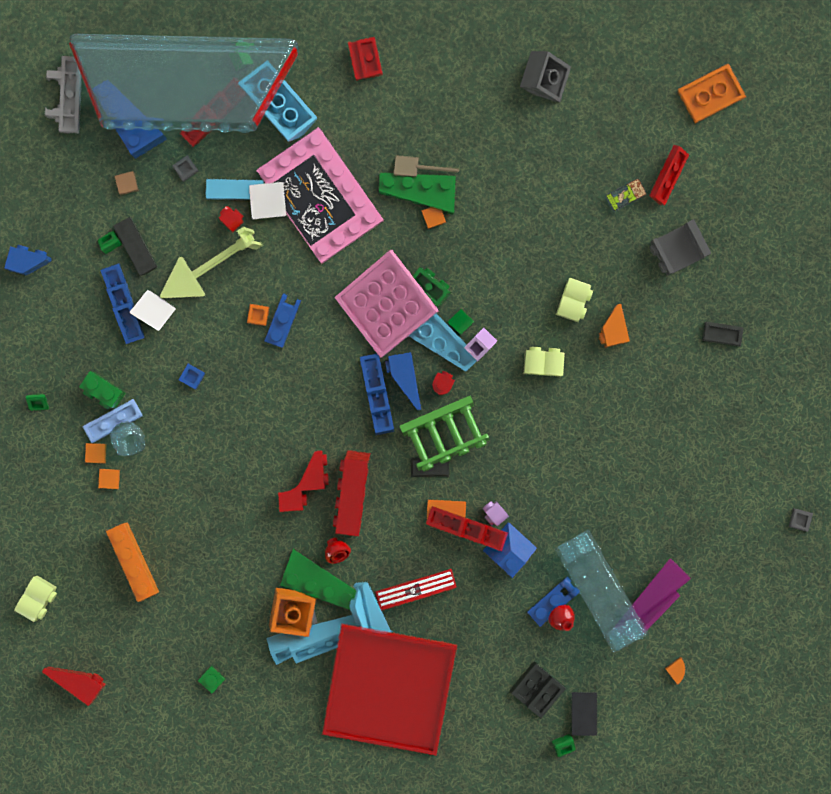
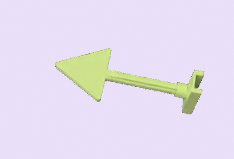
(184, 281)

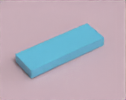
(229, 189)

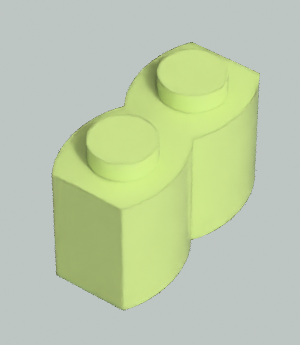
(574, 299)
(544, 362)
(36, 598)

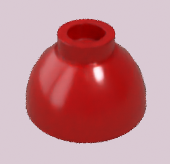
(336, 551)
(562, 618)

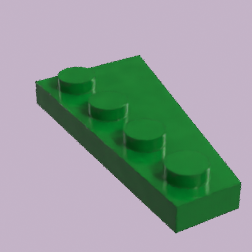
(427, 190)
(315, 581)

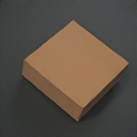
(126, 183)

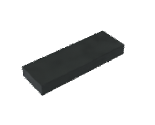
(135, 246)

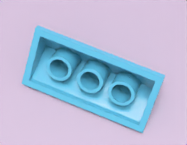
(290, 113)

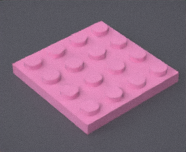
(386, 303)

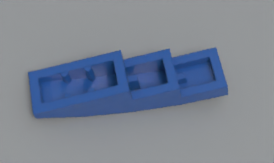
(122, 303)
(377, 394)

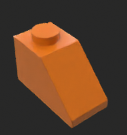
(614, 329)

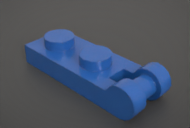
(542, 609)

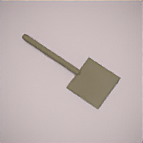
(408, 167)

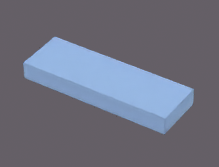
(103, 425)

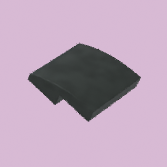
(537, 689)

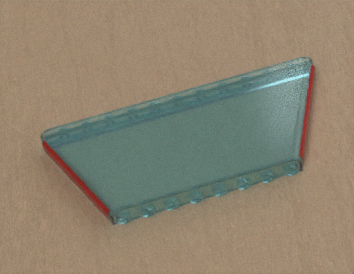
(182, 79)

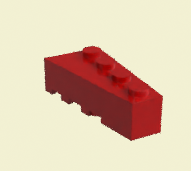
(352, 493)

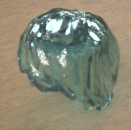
(127, 439)

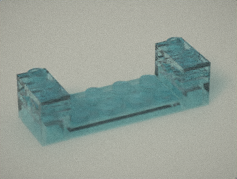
(601, 591)

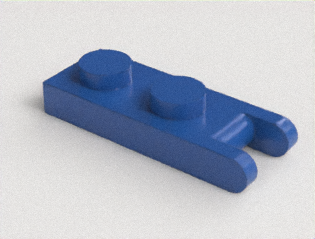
(282, 322)

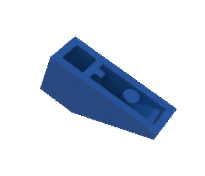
(403, 373)

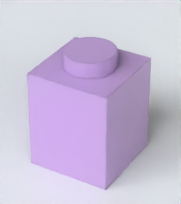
(480, 344)

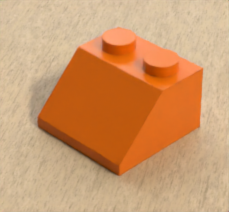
(291, 612)

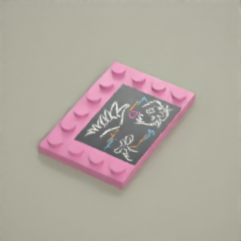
(321, 195)

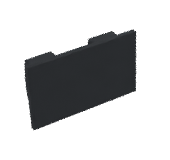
(584, 713)

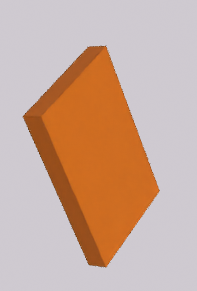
(711, 93)

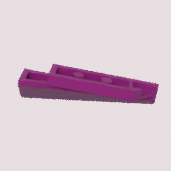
(660, 593)

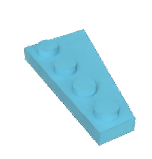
(444, 341)

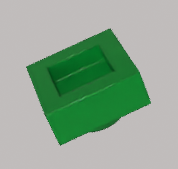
(211, 679)

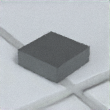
(185, 168)
(800, 520)

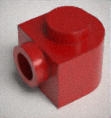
(231, 218)
(442, 383)

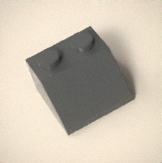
(545, 75)

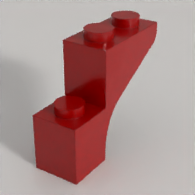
(313, 479)

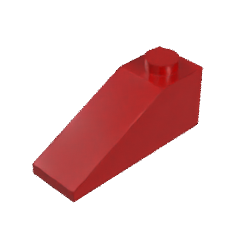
(80, 684)

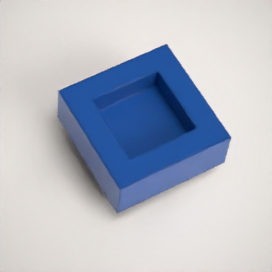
(192, 376)

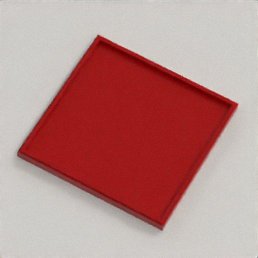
(389, 689)

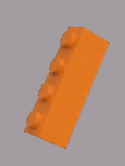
(132, 561)

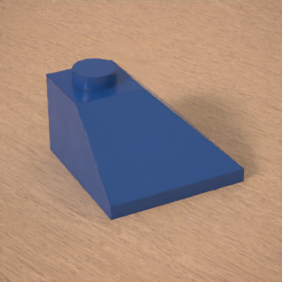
(514, 553)

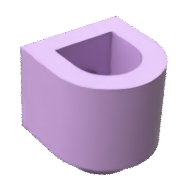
(495, 513)

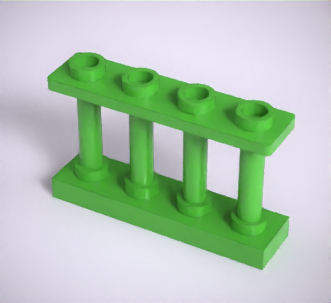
(429, 422)

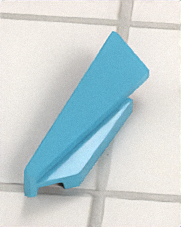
(366, 609)
(321, 639)

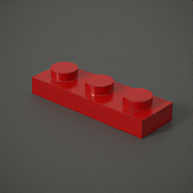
(669, 175)

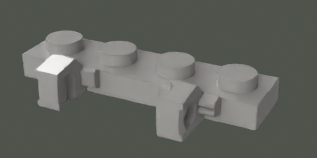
(68, 110)

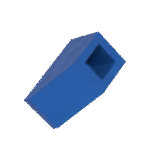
(24, 261)

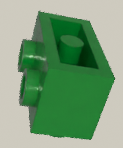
(435, 290)
(100, 388)

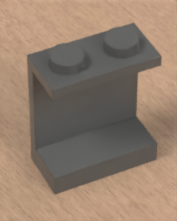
(680, 248)

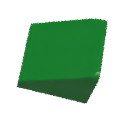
(460, 322)

